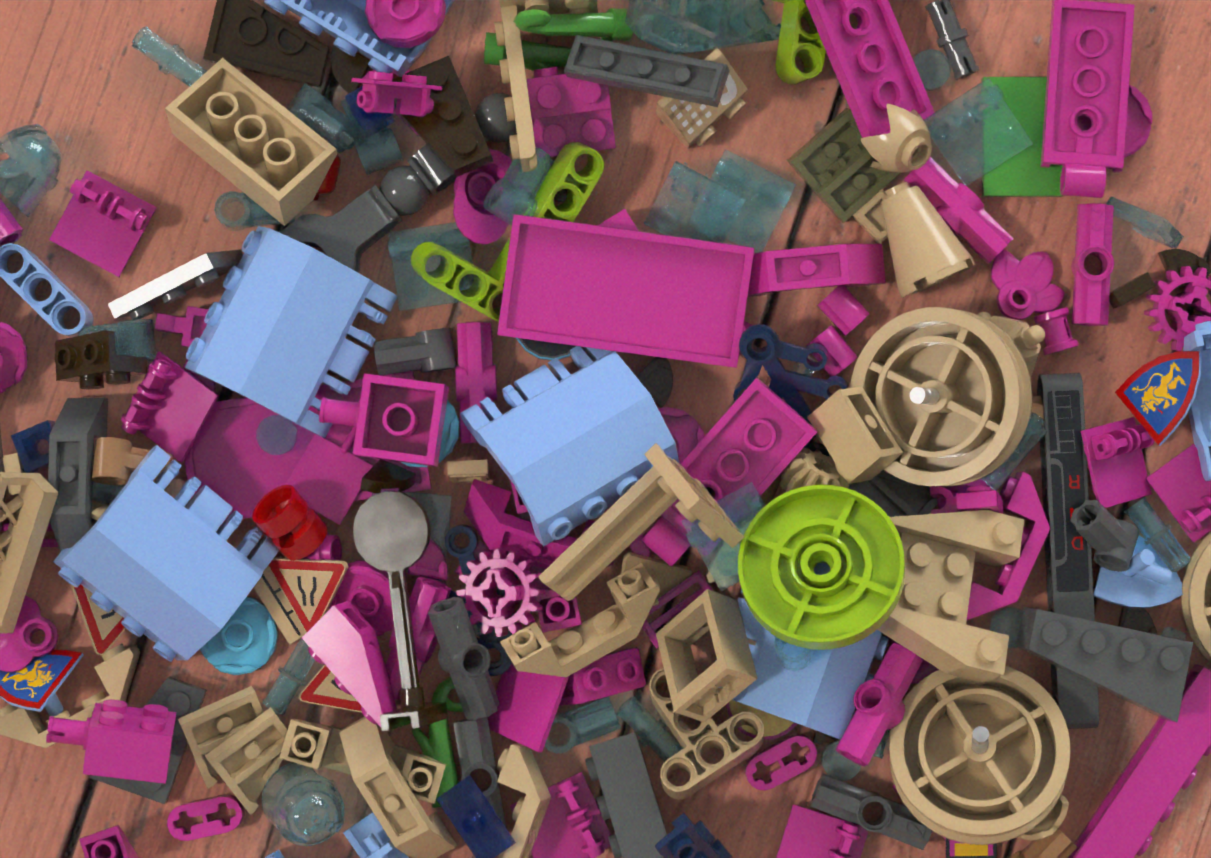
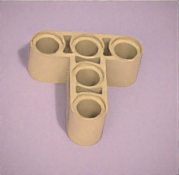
(698, 740)

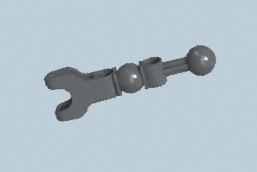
(400, 193)

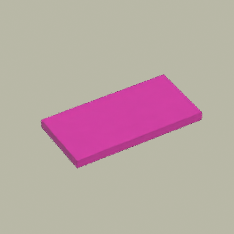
(625, 290)
(242, 473)

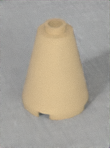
(920, 241)

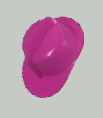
(470, 192)

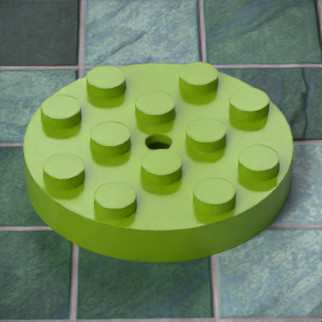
(814, 528)

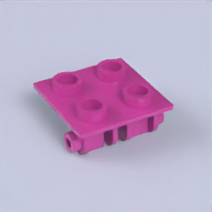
(102, 223)
(169, 407)
(1117, 461)
(1185, 492)
(571, 823)
(820, 836)

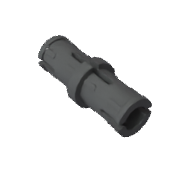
(952, 38)

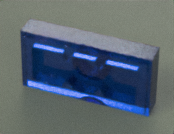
(475, 819)

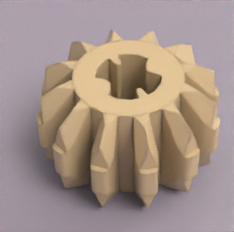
(811, 469)

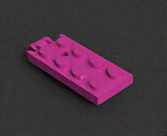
(870, 61)
(1088, 78)
(745, 446)

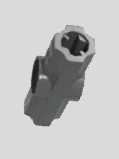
(459, 641)
(477, 752)
(848, 803)

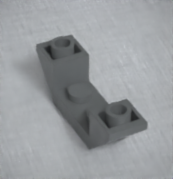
(71, 466)

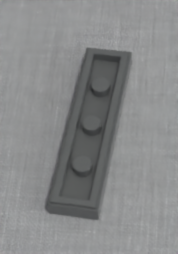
(647, 70)

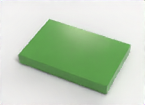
(1022, 173)

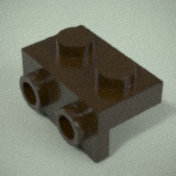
(93, 361)

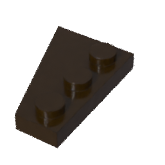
(264, 44)
(451, 126)

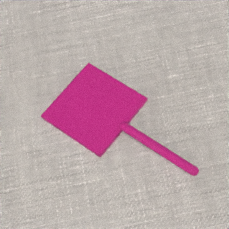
(329, 477)

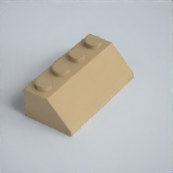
(251, 140)

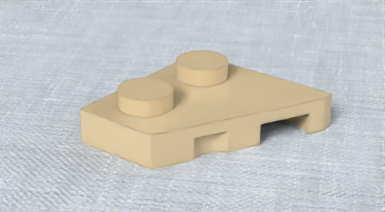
(215, 724)
(250, 757)

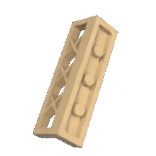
(22, 540)

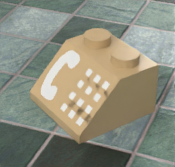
(695, 121)

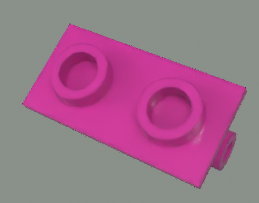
(380, 92)

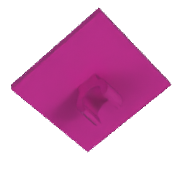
(527, 706)

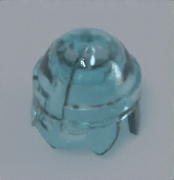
(30, 168)
(297, 798)

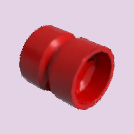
(290, 522)

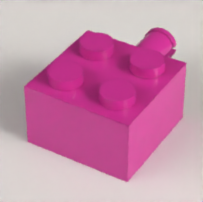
(393, 419)
(121, 740)

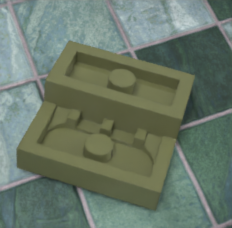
(839, 167)

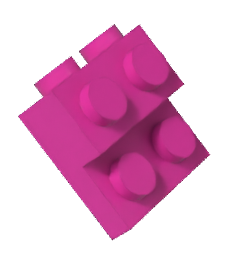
(569, 112)

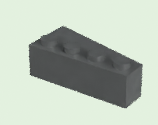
(1123, 661)
(627, 797)

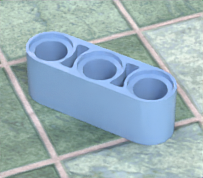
(25, 284)

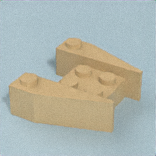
(938, 586)

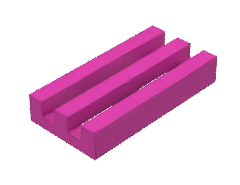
(650, 627)

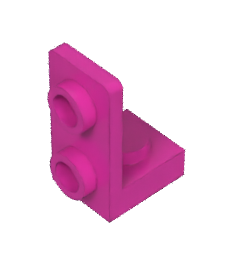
(605, 677)

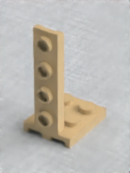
(514, 71)
(631, 517)

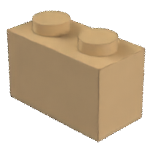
(854, 435)

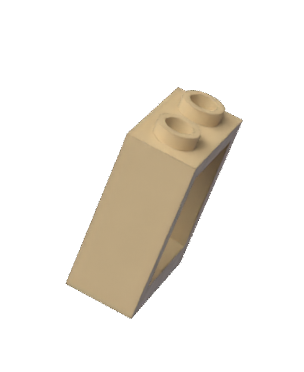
(734, 669)

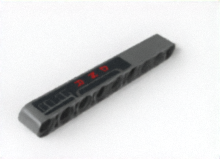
(1066, 551)

